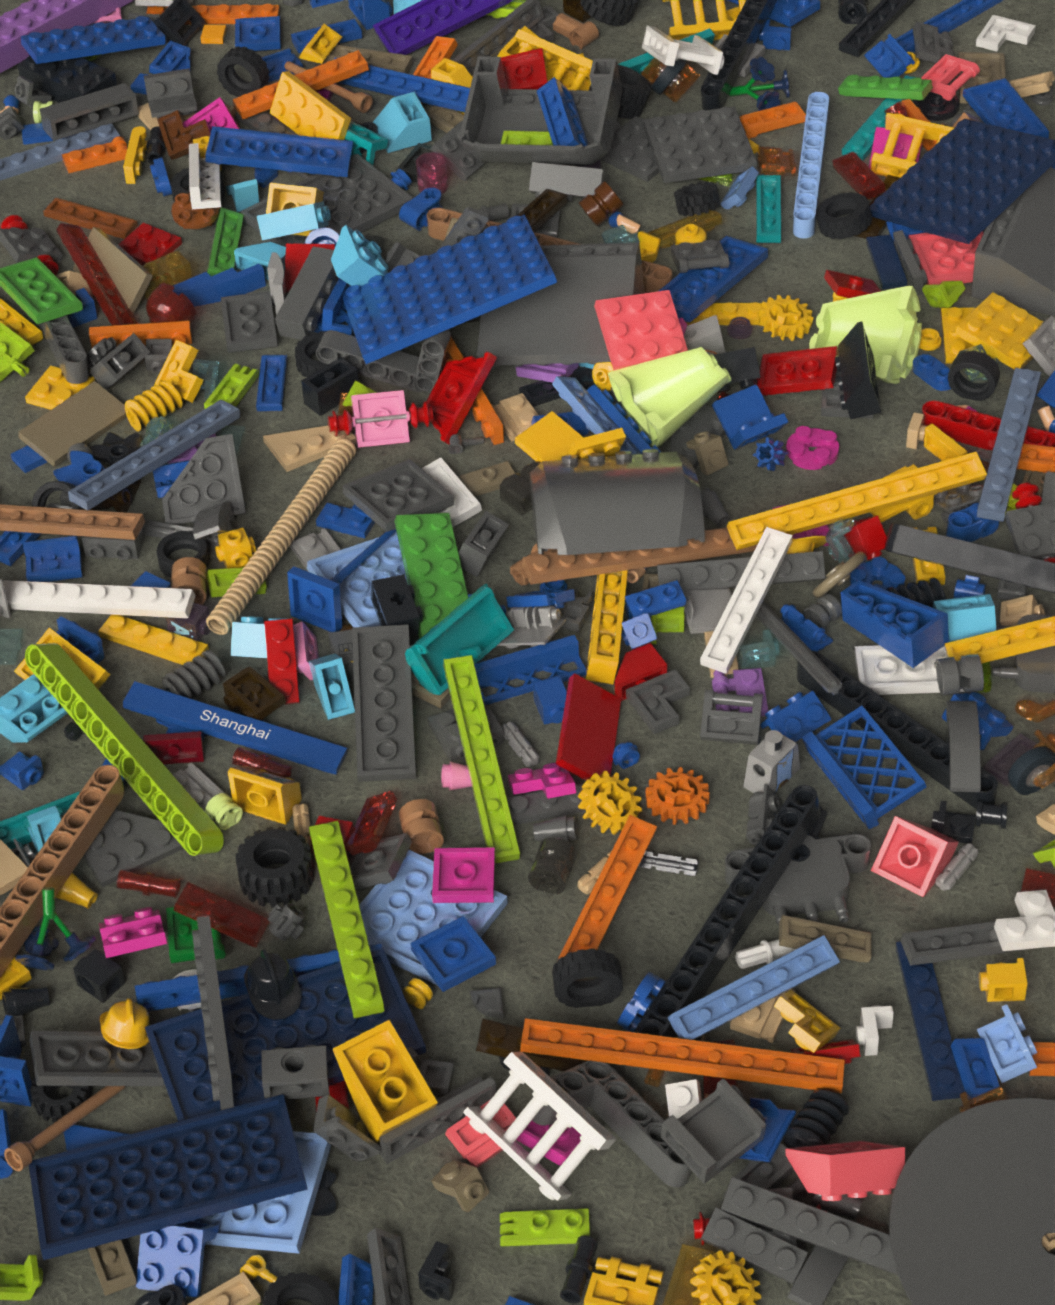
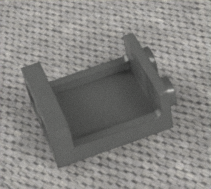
(714, 1131)

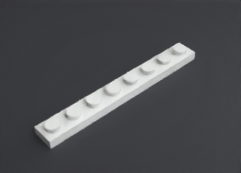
(99, 599)

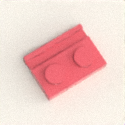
(476, 1146)

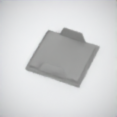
(705, 608)

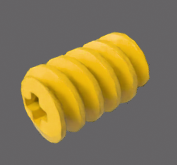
(152, 402)

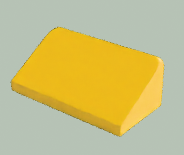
(321, 45)

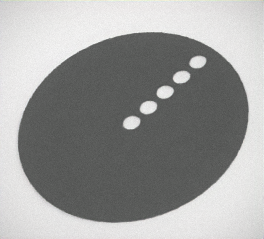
(977, 1208)

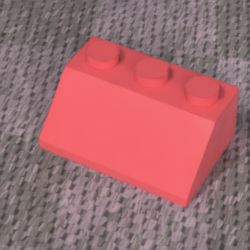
(848, 1168)

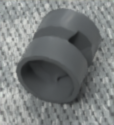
(960, 674)

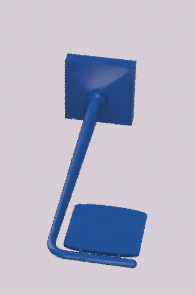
(317, 598)

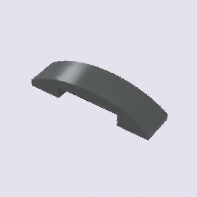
(963, 746)

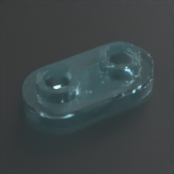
(156, 428)

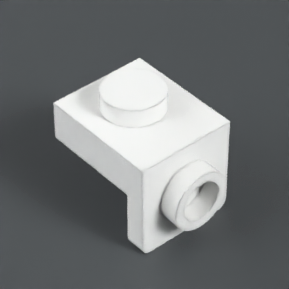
(871, 1020)

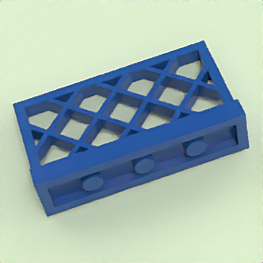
(846, 783)

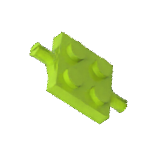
(13, 352)

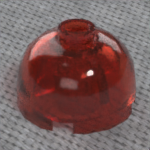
(167, 306)

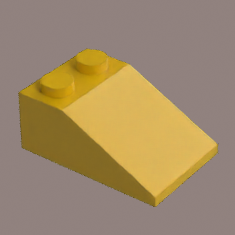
(383, 1080)

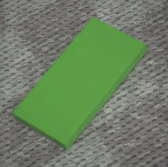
(38, 291)

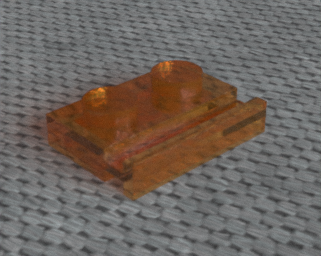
(775, 161)

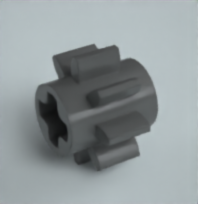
(286, 921)

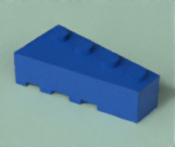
(895, 622)

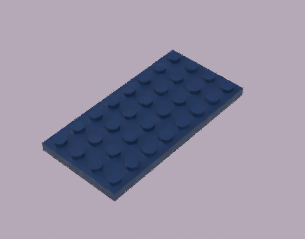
(320, 1020)
(165, 1176)

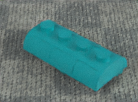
(468, 630)

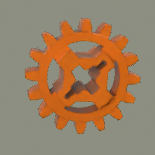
(679, 795)

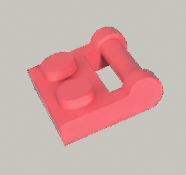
(946, 70)

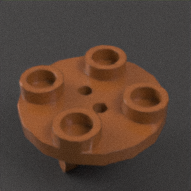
(192, 218)

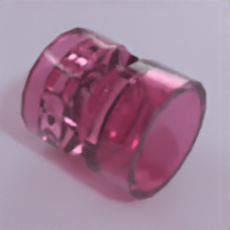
(432, 172)

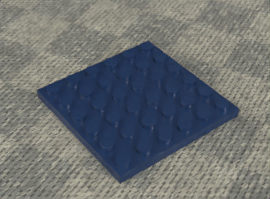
(966, 180)

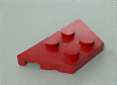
(456, 392)

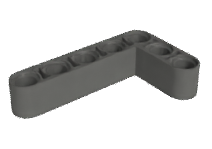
(396, 368)
(625, 1111)

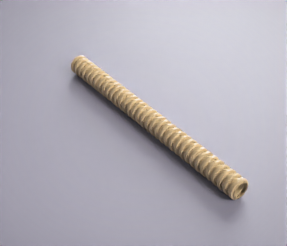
(280, 537)

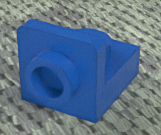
(22, 770)

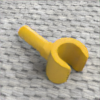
(255, 1267)

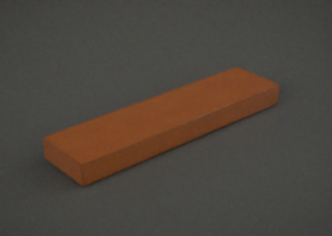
(90, 217)

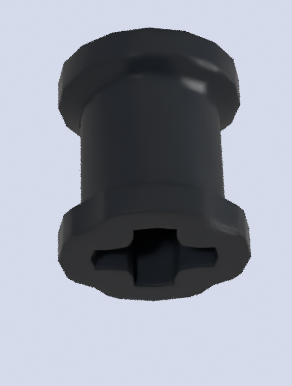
(991, 814)

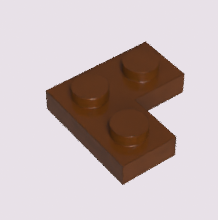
(177, 136)

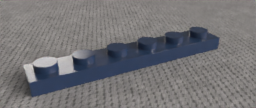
(930, 1028)

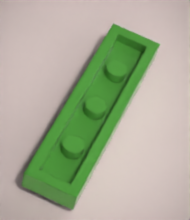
(885, 87)
(225, 241)

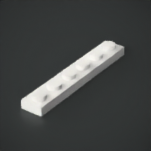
(746, 600)

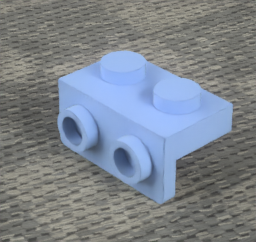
(1007, 1047)

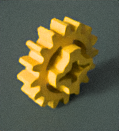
(785, 317)
(609, 802)
(727, 1286)

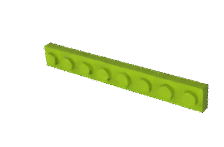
(481, 758)
(346, 920)

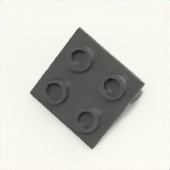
(958, 498)

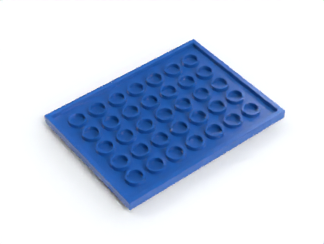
(447, 288)

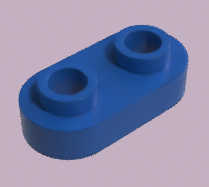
(162, 183)
(931, 371)

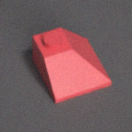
(913, 855)

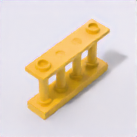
(719, 28)
(563, 57)
(884, 163)

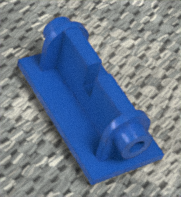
(805, 629)

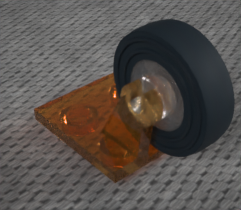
(669, 79)
(1035, 767)

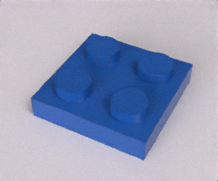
(258, 33)
(453, 953)

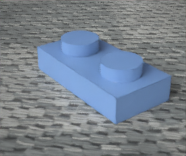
(739, 188)

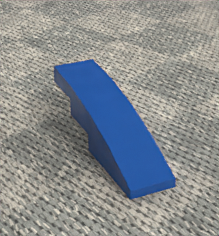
(209, 289)

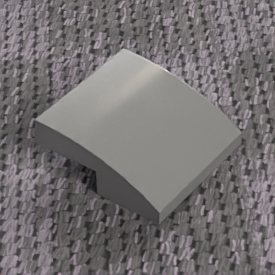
(276, 281)

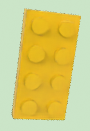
(307, 111)

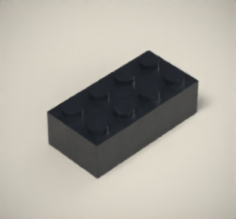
(67, 77)

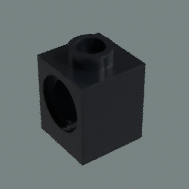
(99, 975)

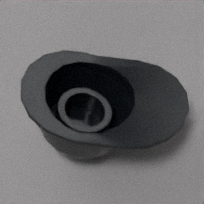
(272, 986)

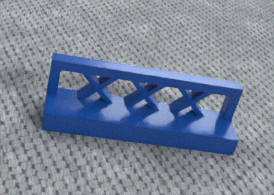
(561, 114)
(335, 309)
(520, 664)

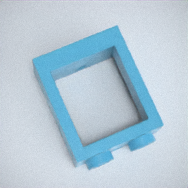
(293, 220)

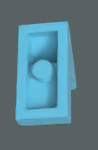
(244, 194)
(42, 825)

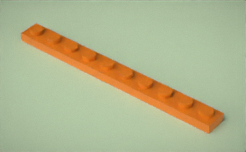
(682, 1055)

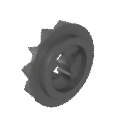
(99, 351)

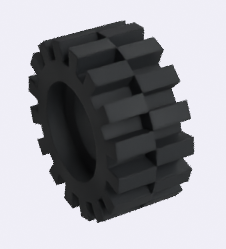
(697, 198)
(57, 1108)

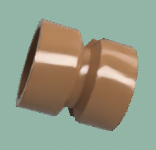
(190, 574)
(422, 825)

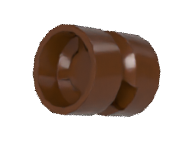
(601, 203)

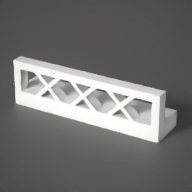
(198, 182)

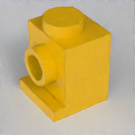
(1004, 981)

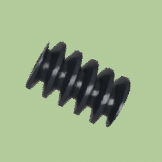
(922, 592)
(817, 1120)

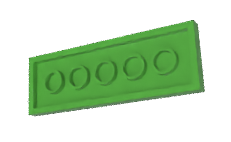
(431, 565)

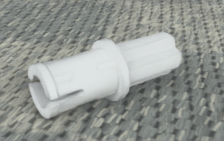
(761, 953)

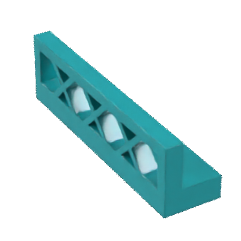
(365, 139)

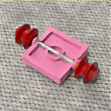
(380, 419)

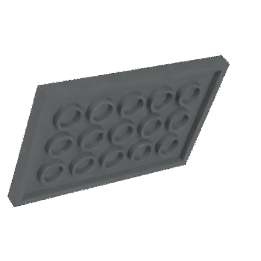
(354, 201)

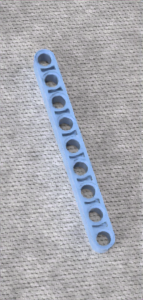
(811, 165)

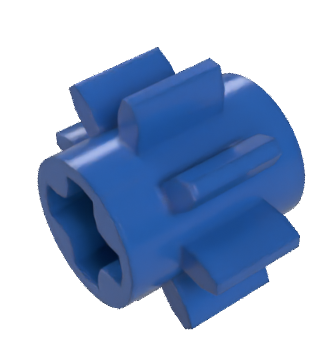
(767, 449)
(969, 587)

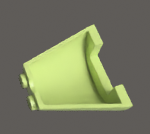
(889, 324)
(667, 390)

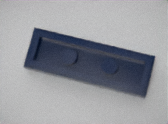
(886, 262)

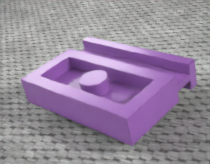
(547, 372)

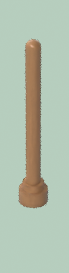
(360, 101)
(21, 1153)

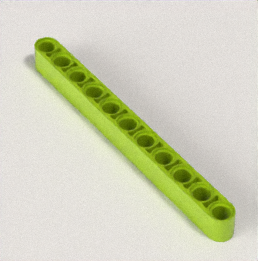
(124, 749)

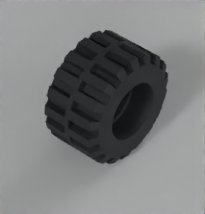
(611, 11)
(635, 93)
(276, 884)

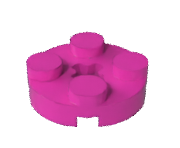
(806, 437)

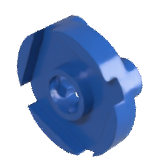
(879, 570)
(640, 1002)

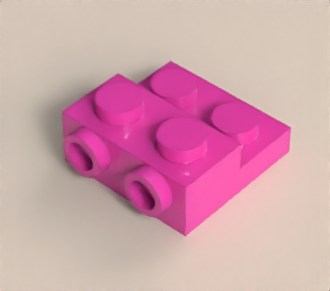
(132, 932)

